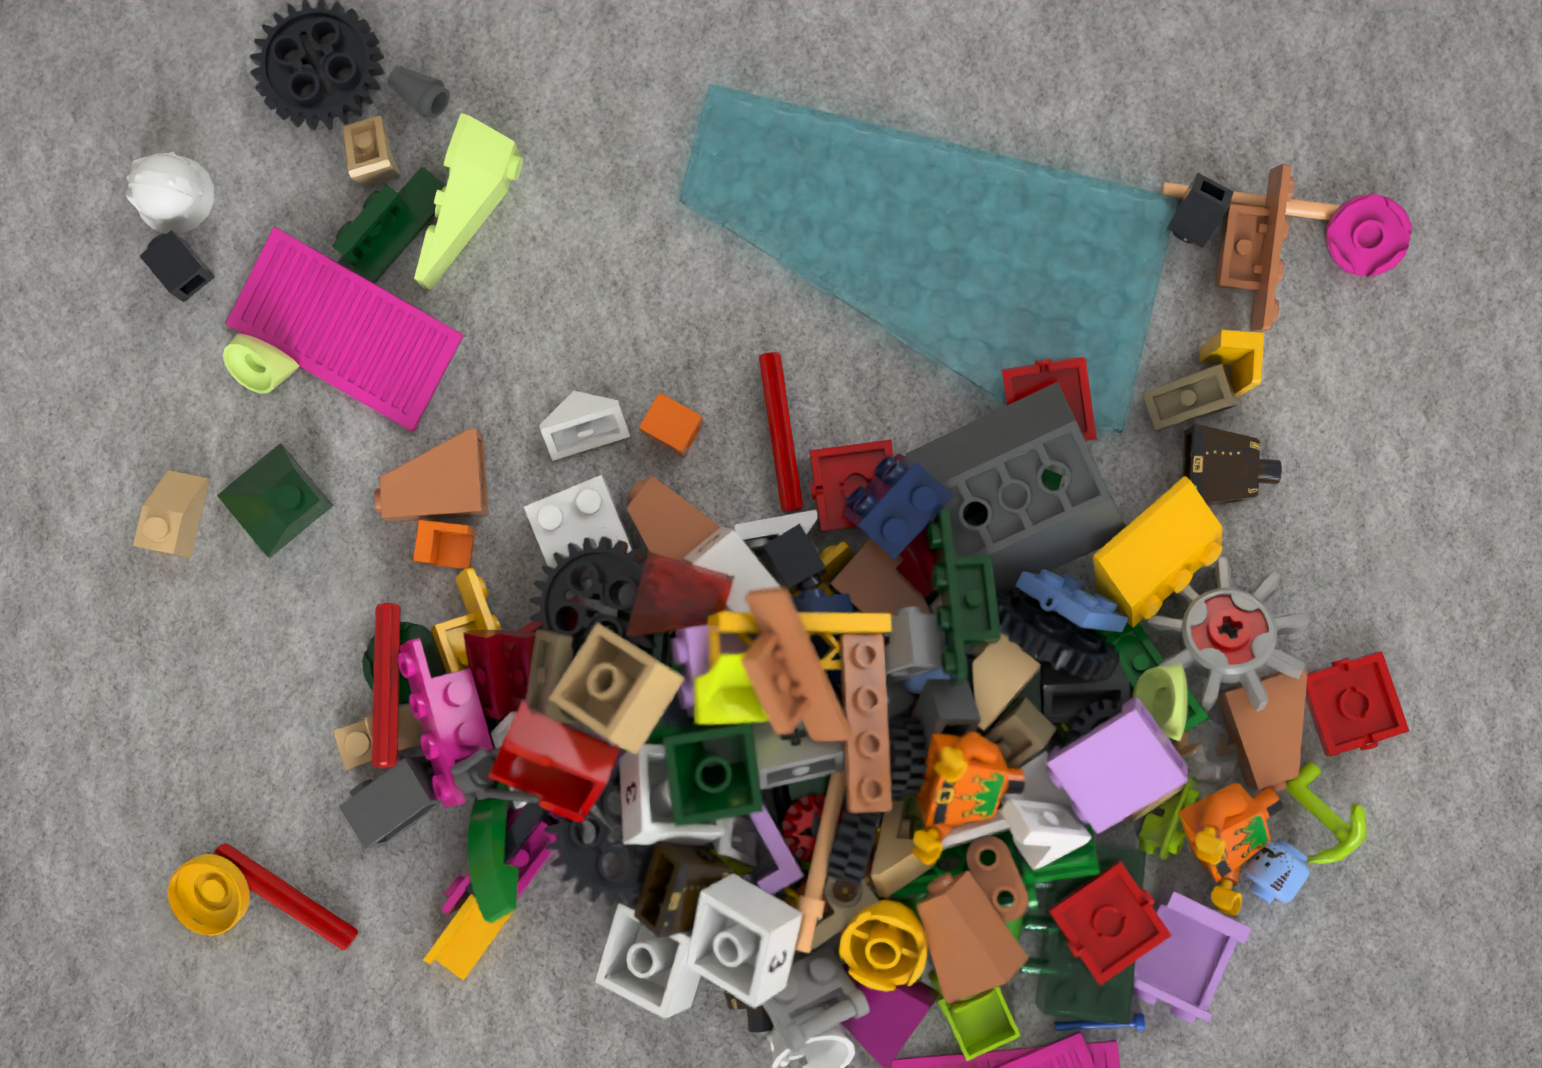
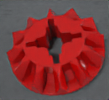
(798, 819)

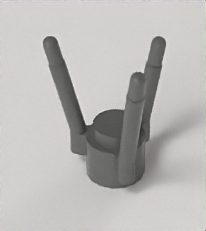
(472, 776)

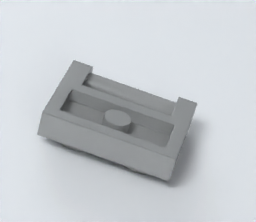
(808, 985)

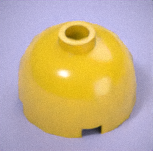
(885, 945)

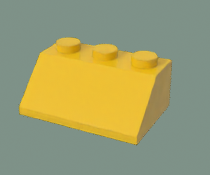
(1158, 552)

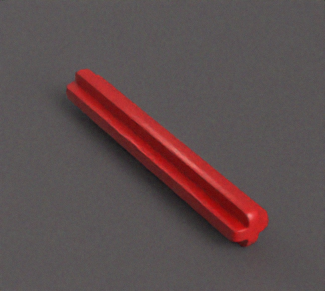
(780, 432)
(386, 686)
(291, 900)

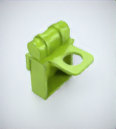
(978, 1020)

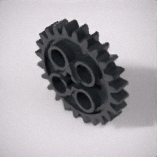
(284, 80)
(611, 571)
(1055, 637)
(585, 860)

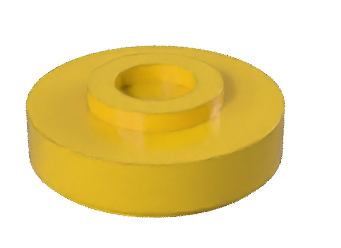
(210, 892)

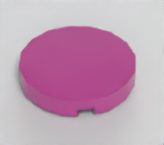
(1368, 235)

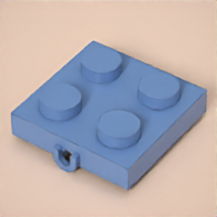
(1073, 601)

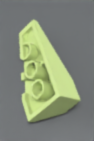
(479, 177)

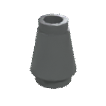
(420, 91)

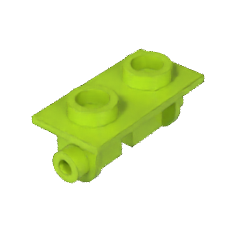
(1166, 831)

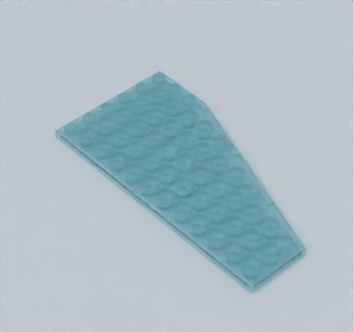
(941, 240)

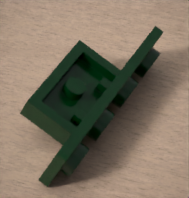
(387, 225)
(967, 599)

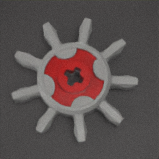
(1239, 616)

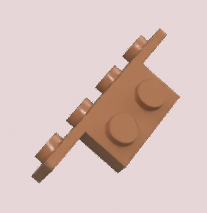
(1253, 245)
(789, 672)
(866, 713)

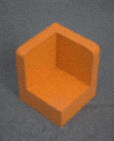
(671, 424)
(444, 544)

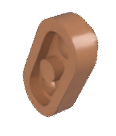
(998, 877)

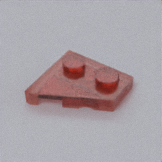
(677, 596)

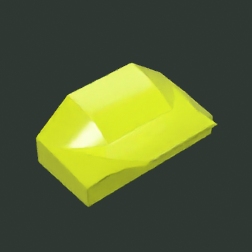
(726, 694)

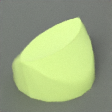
(257, 363)
(1165, 697)

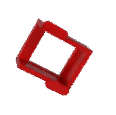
(554, 762)

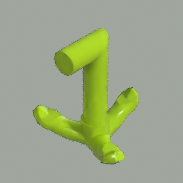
(1349, 835)

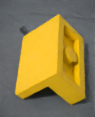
(1240, 350)
(465, 939)

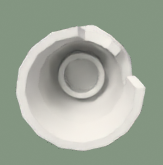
(170, 192)
(824, 1050)

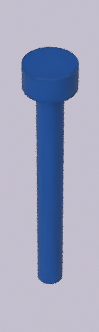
(1137, 1022)

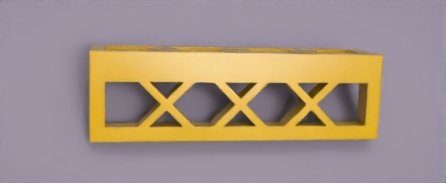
(814, 624)

